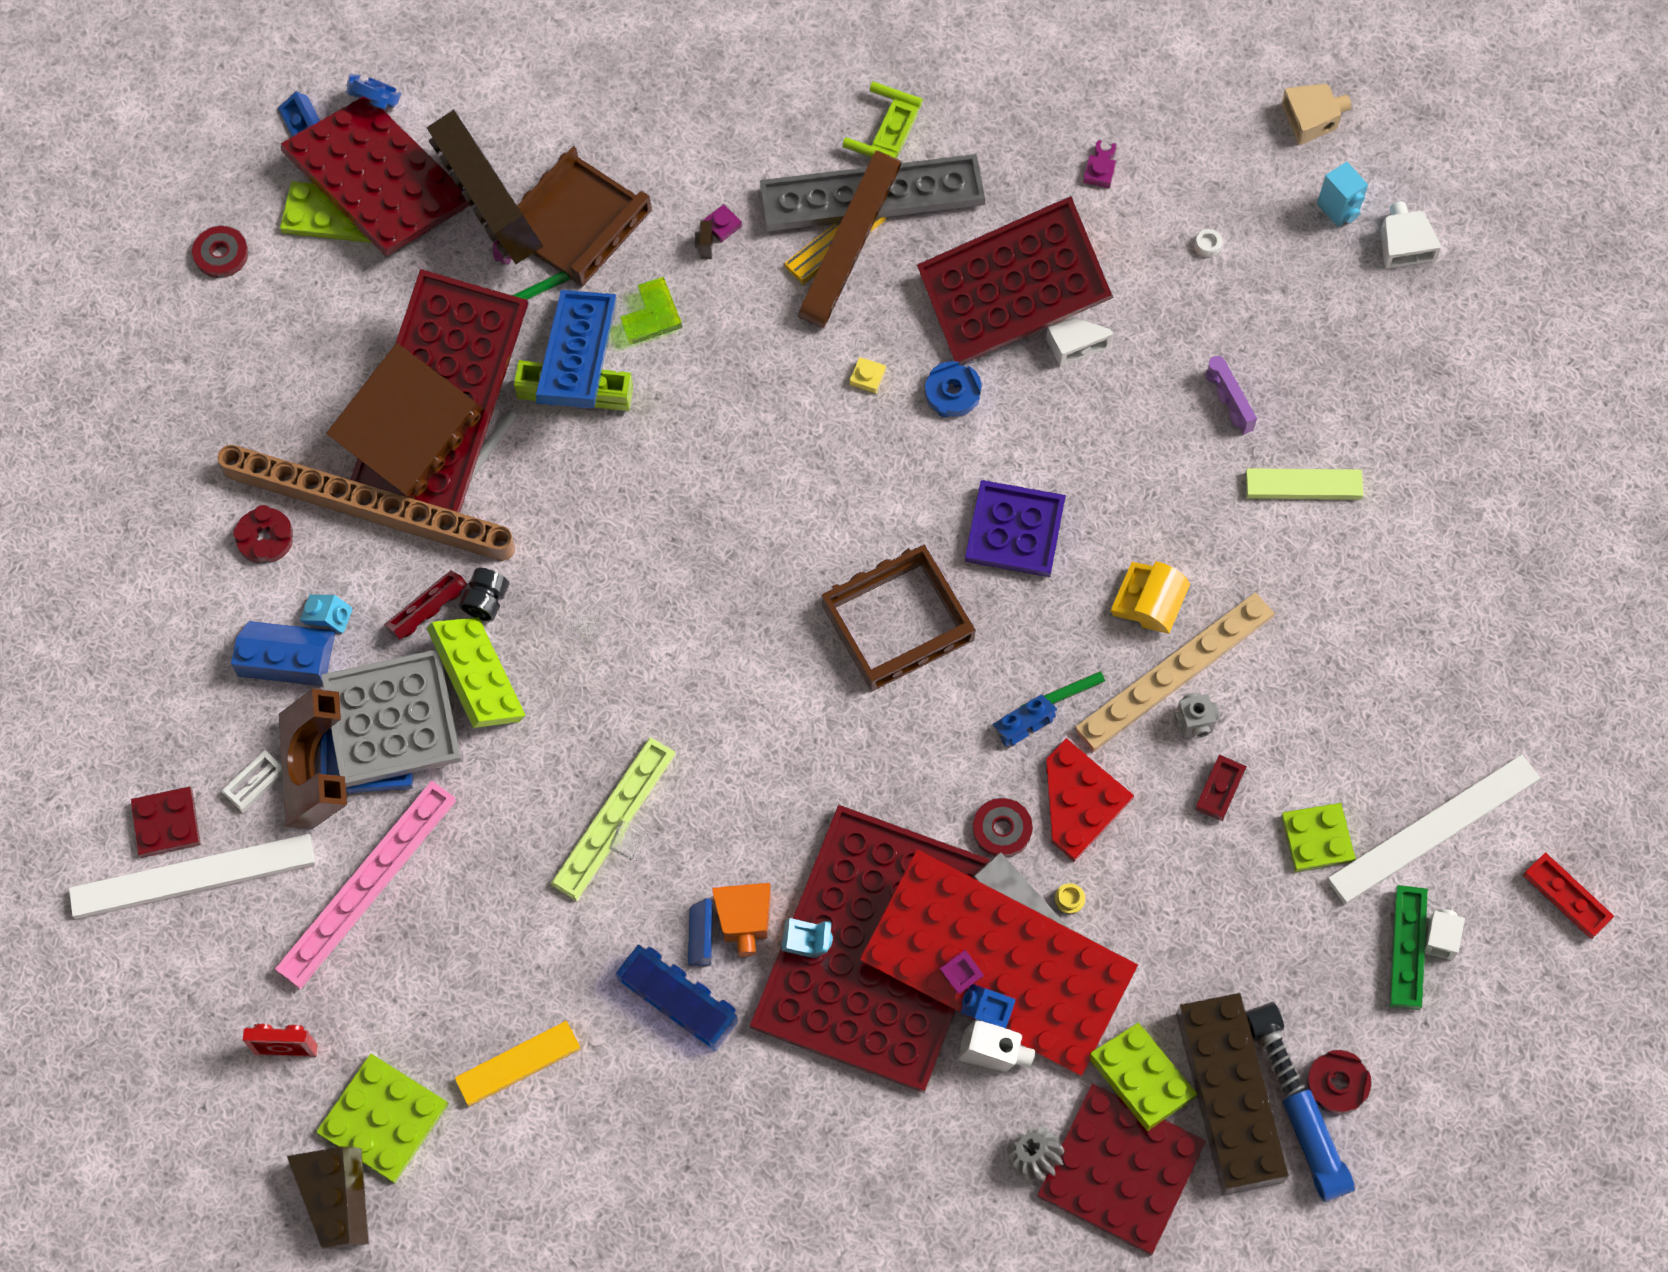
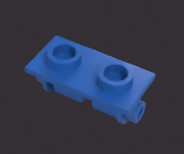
(1033, 714)

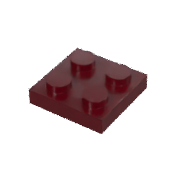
(165, 822)

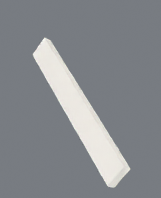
(1433, 829)
(192, 876)

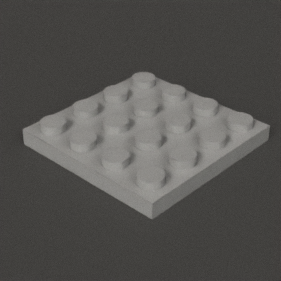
(393, 718)

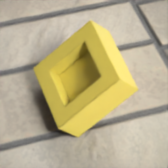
(867, 375)

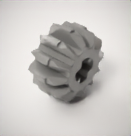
(1036, 1153)

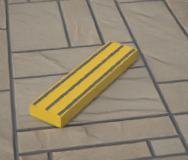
(807, 261)

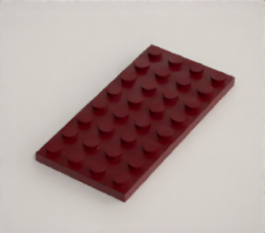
(469, 341)

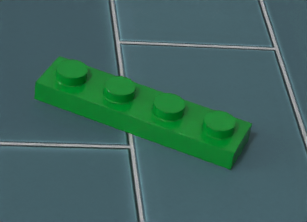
(1408, 947)

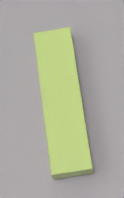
(1304, 484)

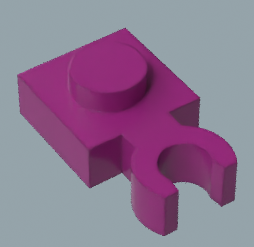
(1100, 167)

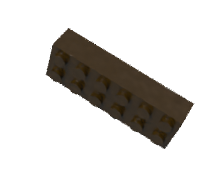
(483, 188)
(1231, 1094)

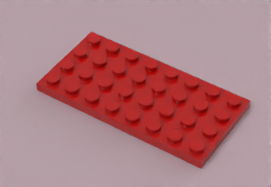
(1059, 978)

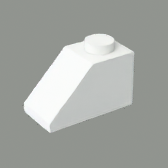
(1077, 339)

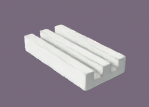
(258, 791)

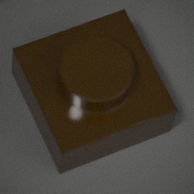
(704, 239)

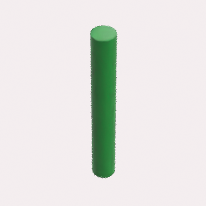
(543, 286)
(1074, 688)

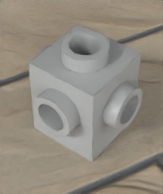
(1196, 724)

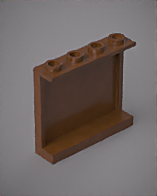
(581, 216)
(405, 421)

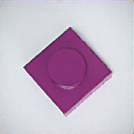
(723, 223)
(961, 971)

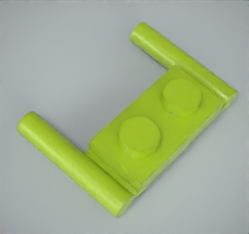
(895, 125)

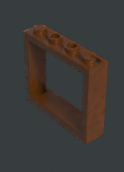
(919, 656)

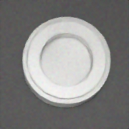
(1208, 243)

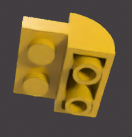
(1151, 595)

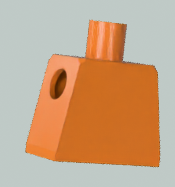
(743, 914)

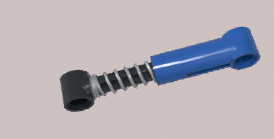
(1329, 1173)

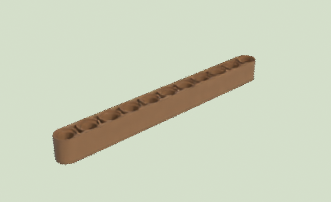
(374, 512)

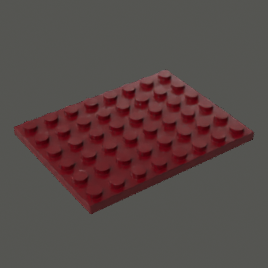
(836, 999)

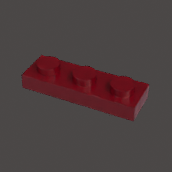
(426, 605)

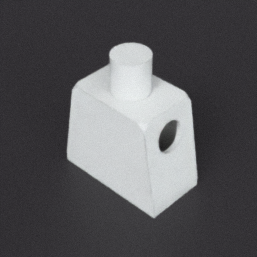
(1407, 238)
(982, 1047)

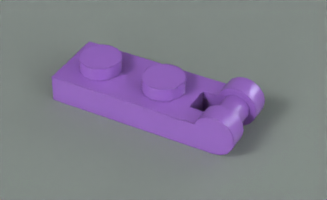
(1231, 394)

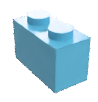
(1342, 194)

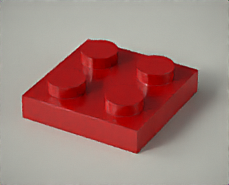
(280, 1042)

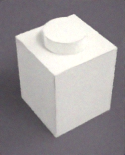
(1444, 934)

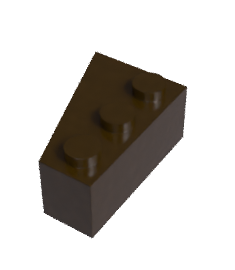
(333, 1194)

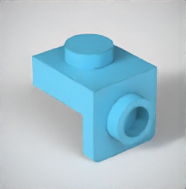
(326, 611)
(806, 938)

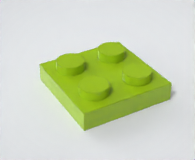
(1318, 837)

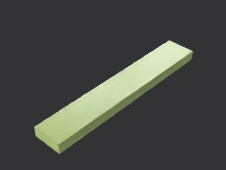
(620, 806)

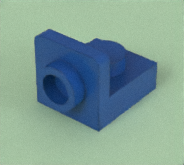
(987, 1005)

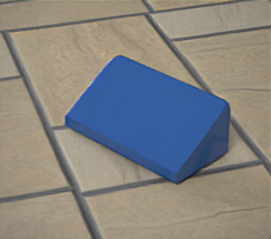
(298, 113)
(700, 933)

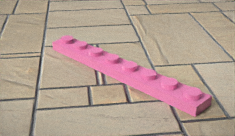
(365, 885)

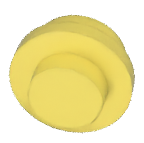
(1069, 898)

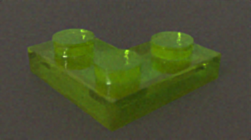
(658, 316)

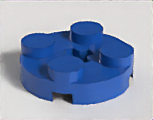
(379, 92)
(960, 376)

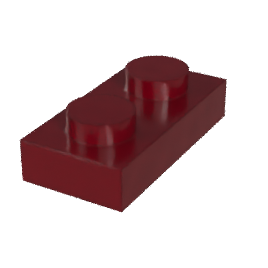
(1220, 787)

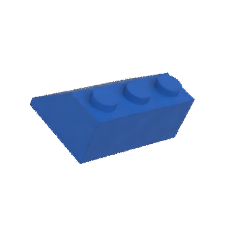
(282, 653)

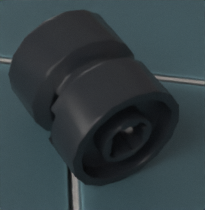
(485, 591)

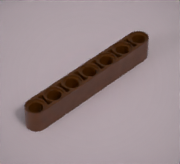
(849, 239)

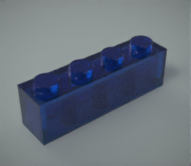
(677, 997)

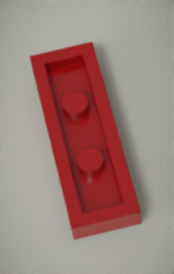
(1568, 895)

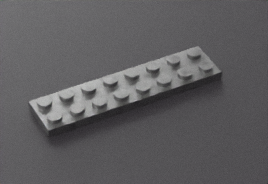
(827, 195)

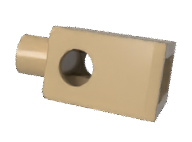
(1313, 110)

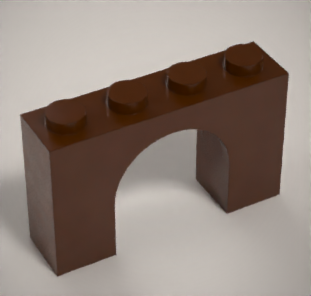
(307, 796)

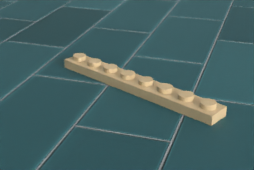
(1174, 672)

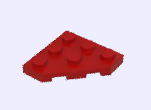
(1080, 799)

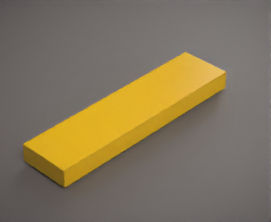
(517, 1063)

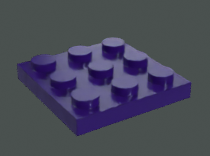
(1015, 528)

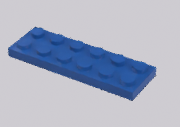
(576, 349)

